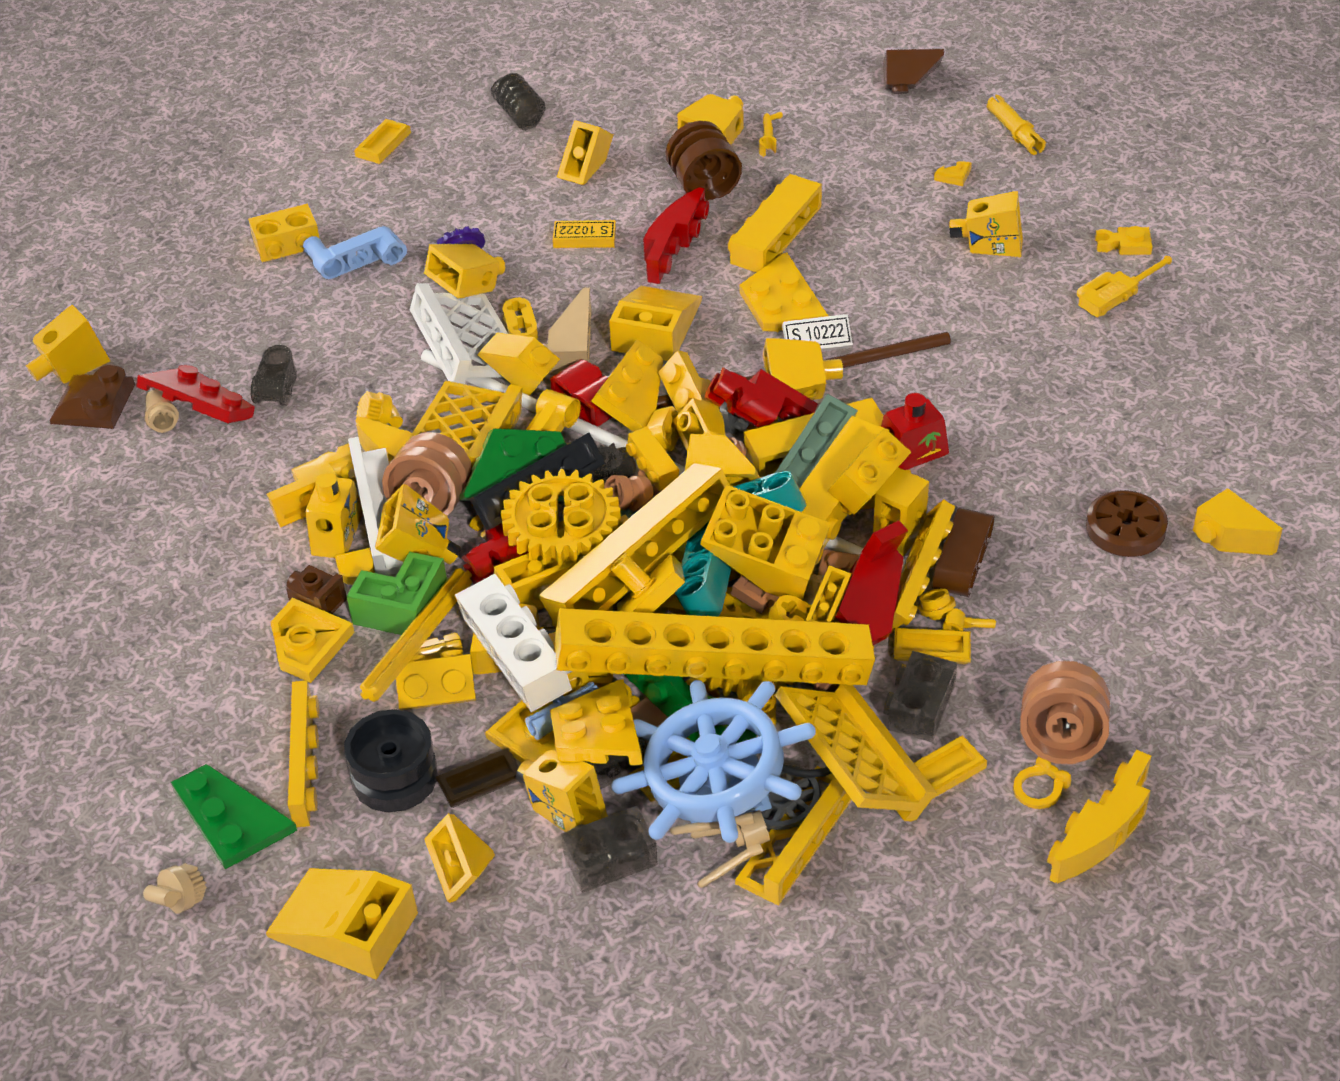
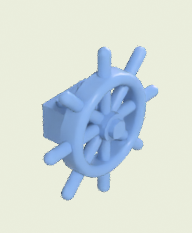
(718, 775)

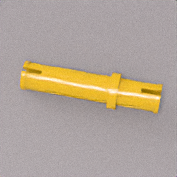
(1020, 129)

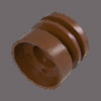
(703, 159)

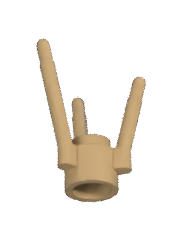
(751, 833)

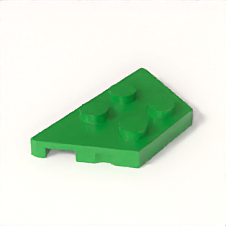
(507, 453)

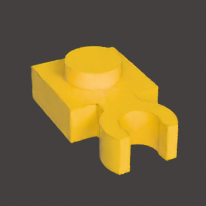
(1128, 240)

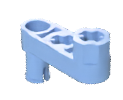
(342, 257)

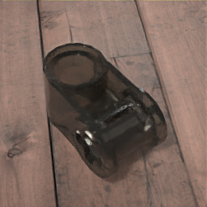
(274, 376)

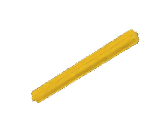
(414, 636)

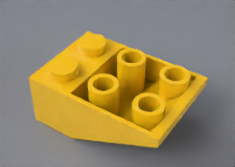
(654, 318)
(766, 541)
(347, 918)

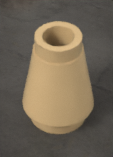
(160, 412)

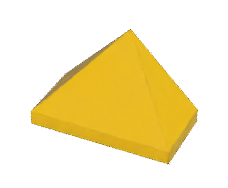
(457, 855)

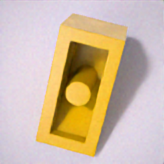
(584, 152)
(519, 359)
(718, 451)
(1236, 526)

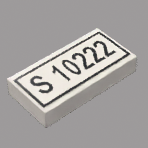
(829, 331)

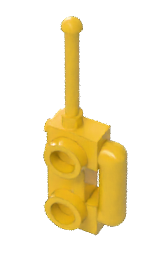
(1112, 289)

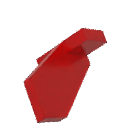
(875, 583)

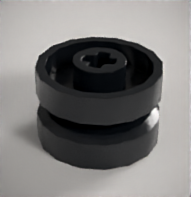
(391, 760)

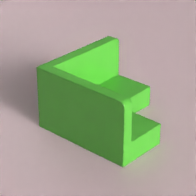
(395, 602)

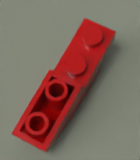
(673, 230)

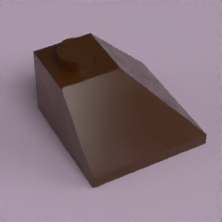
(909, 67)

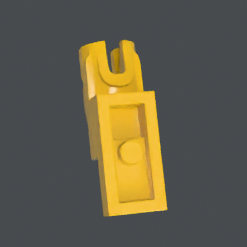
(291, 500)

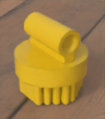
(379, 408)

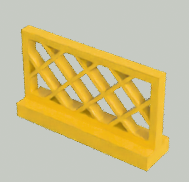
(496, 416)
(859, 750)

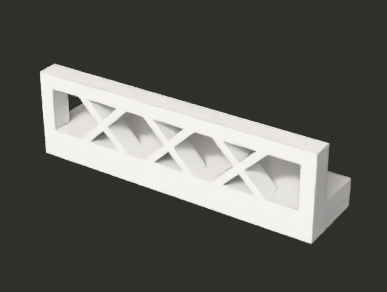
(369, 472)

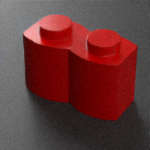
(582, 382)

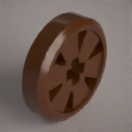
(1109, 532)

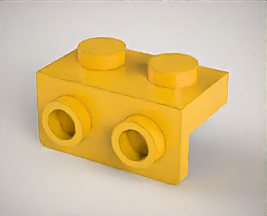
(436, 681)

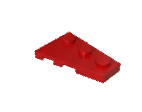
(205, 393)

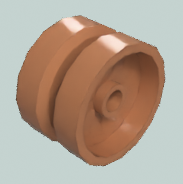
(432, 467)
(1065, 712)

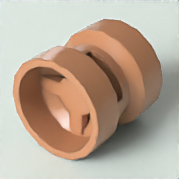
(629, 490)

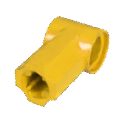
(555, 412)

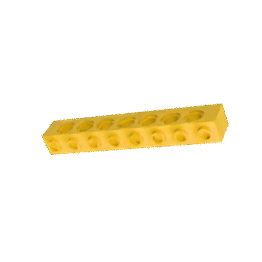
(713, 647)

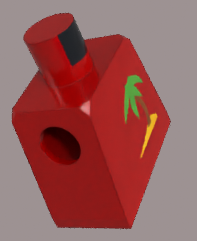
(919, 429)

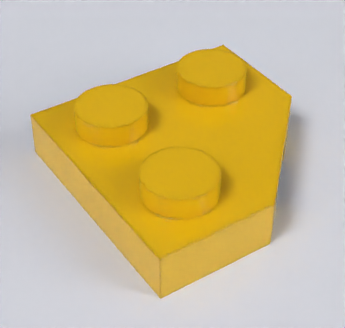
(307, 638)

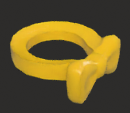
(1061, 778)

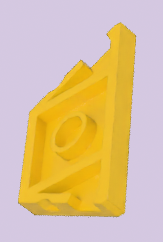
(780, 295)
(596, 727)

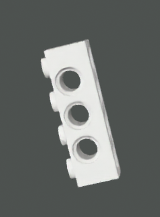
(514, 641)

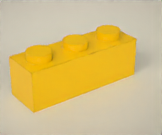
(652, 458)
(829, 595)

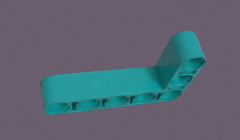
(708, 575)

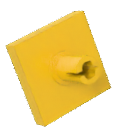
(649, 590)

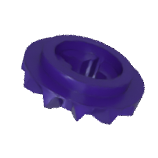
(463, 236)

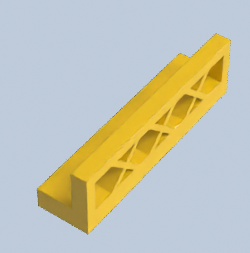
(800, 848)

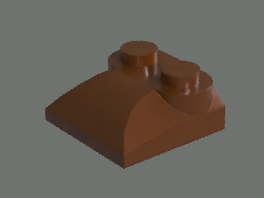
(94, 399)

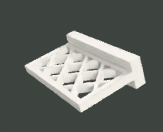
(446, 338)

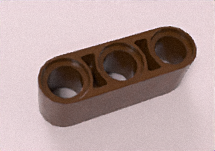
(963, 551)

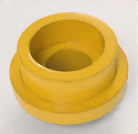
(936, 604)

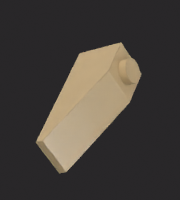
(572, 333)

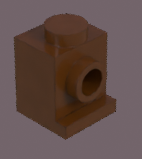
(314, 586)

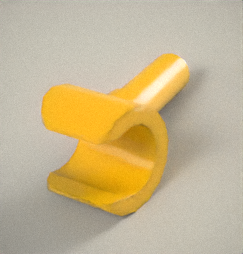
(957, 621)

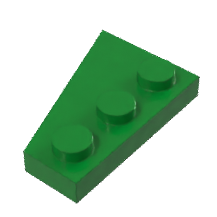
(230, 816)

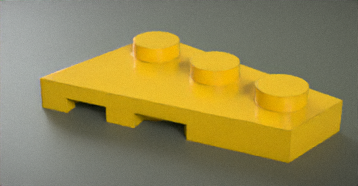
(632, 388)

